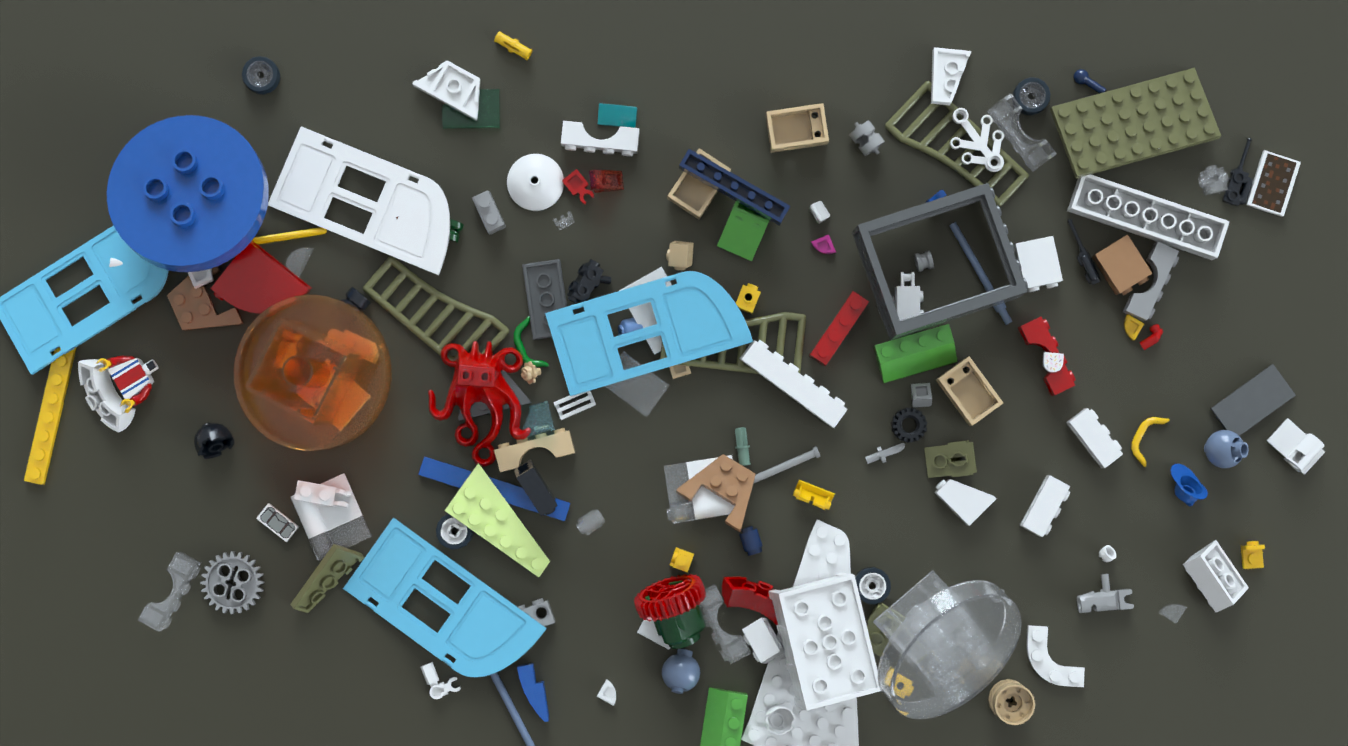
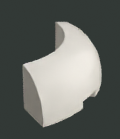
(103, 396)

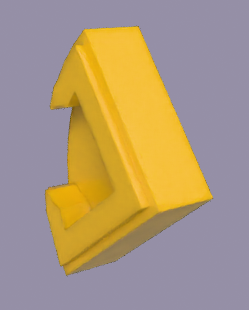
(1132, 326)

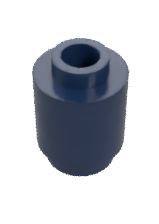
(751, 540)

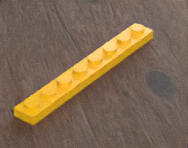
(49, 418)

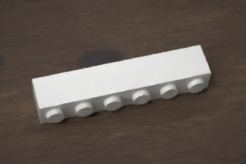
(793, 383)

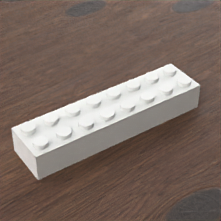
(1148, 216)

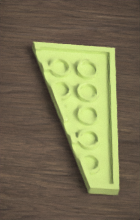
(489, 515)

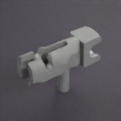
(1105, 599)

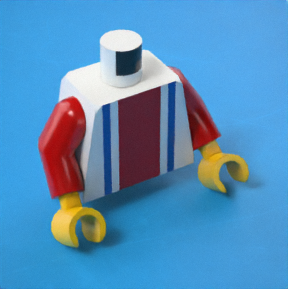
(131, 378)

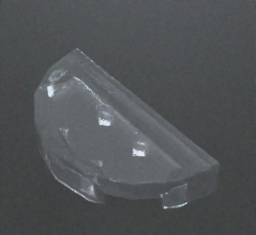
(298, 260)

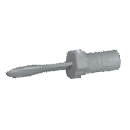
(881, 454)

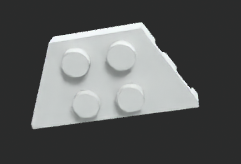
(453, 87)

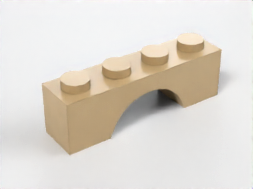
(510, 457)

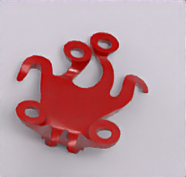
(480, 380)

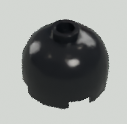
(212, 439)

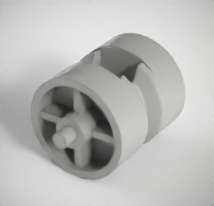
(867, 138)

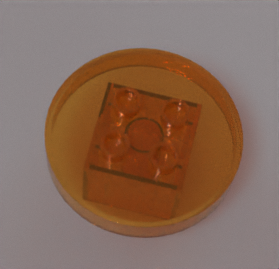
(312, 373)

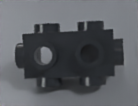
(589, 278)

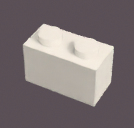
(763, 641)

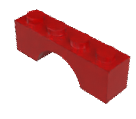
(839, 328)
(1037, 334)

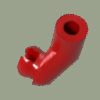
(1154, 338)

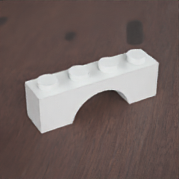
(624, 141)

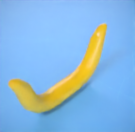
(1139, 434)

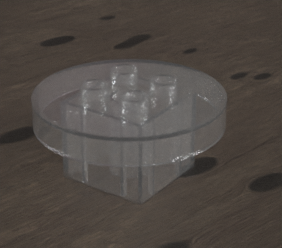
(945, 644)

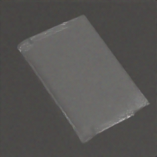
(641, 391)

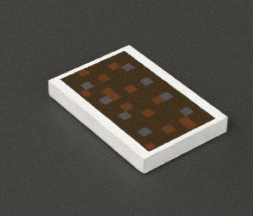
(1273, 183)

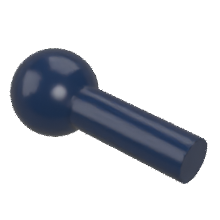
(1082, 77)

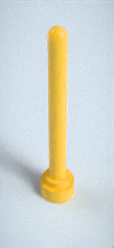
(290, 235)

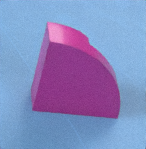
(824, 245)

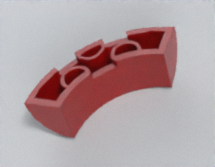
(749, 595)

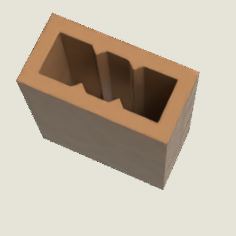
(1122, 265)

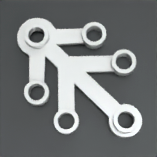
(979, 142)

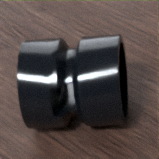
(356, 299)

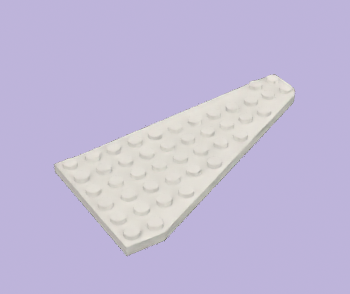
(829, 725)

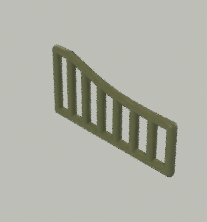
(940, 155)
(435, 294)
(763, 321)

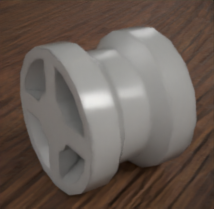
(923, 261)

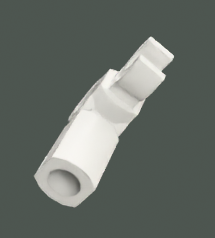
(431, 678)

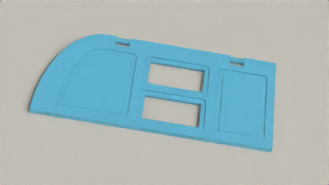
(36, 316)
(691, 317)
(483, 628)

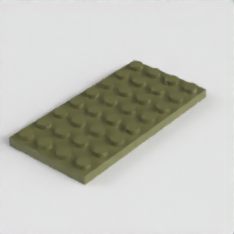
(1135, 122)

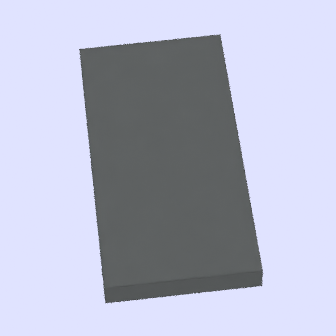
(544, 294)
(1253, 401)

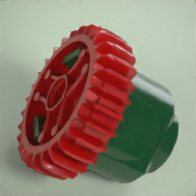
(674, 609)

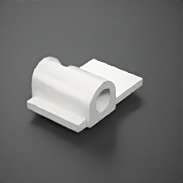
(1292, 442)

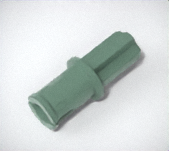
(742, 446)

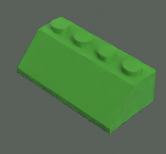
(915, 353)
(723, 718)

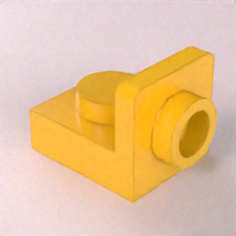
(1252, 555)

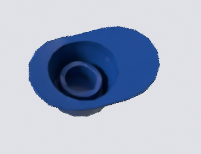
(1187, 485)

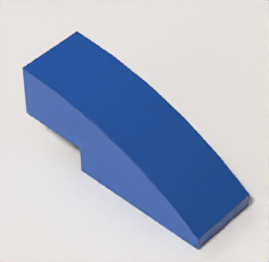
(534, 690)

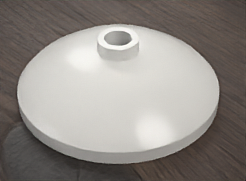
(545, 191)

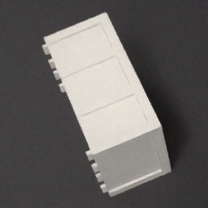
(825, 641)

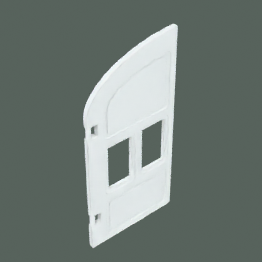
(312, 180)

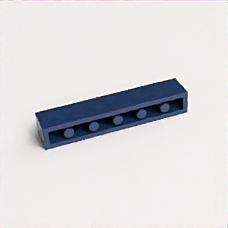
(734, 187)

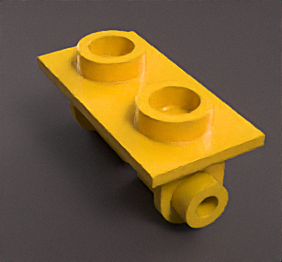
(819, 496)

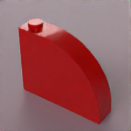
(257, 281)

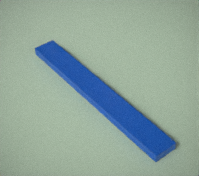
(512, 494)

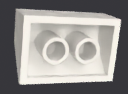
(1216, 576)

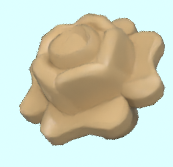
(530, 372)

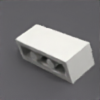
(1095, 437)
(1045, 506)

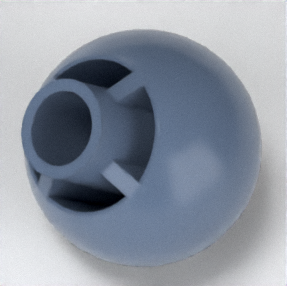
(1225, 449)
(681, 671)

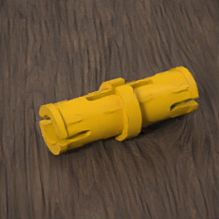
(513, 45)

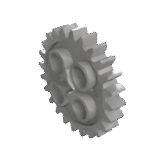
(249, 587)

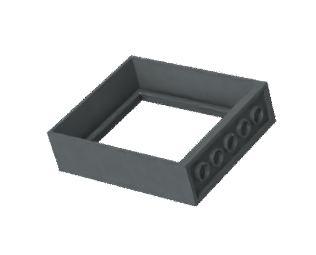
(899, 328)

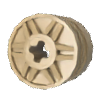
(1013, 712)

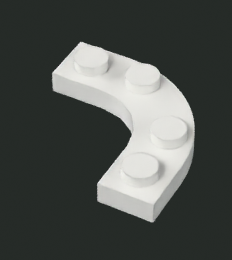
(1043, 664)

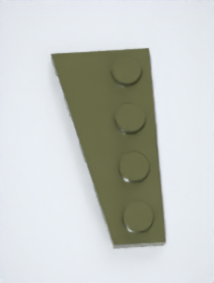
(326, 576)

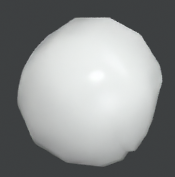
(779, 720)

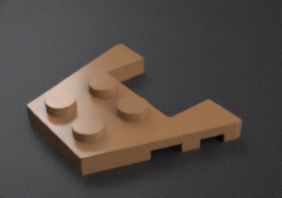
(195, 308)
(727, 481)

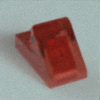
(606, 180)

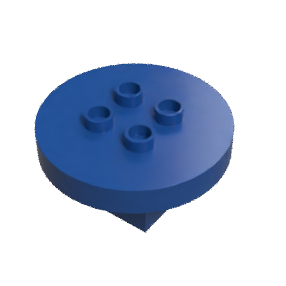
(187, 193)

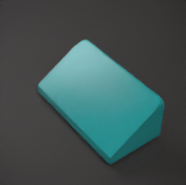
(617, 115)

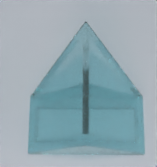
(539, 419)

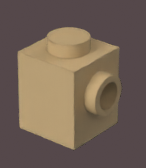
(680, 255)

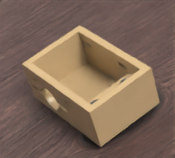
(796, 128)
(692, 193)
(969, 391)

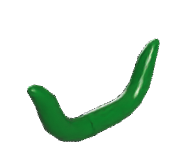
(520, 347)

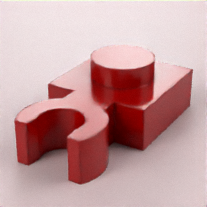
(576, 184)

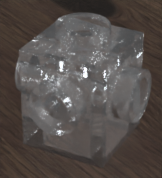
(1213, 180)

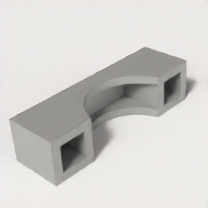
(1161, 260)

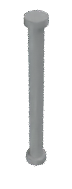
(788, 464)

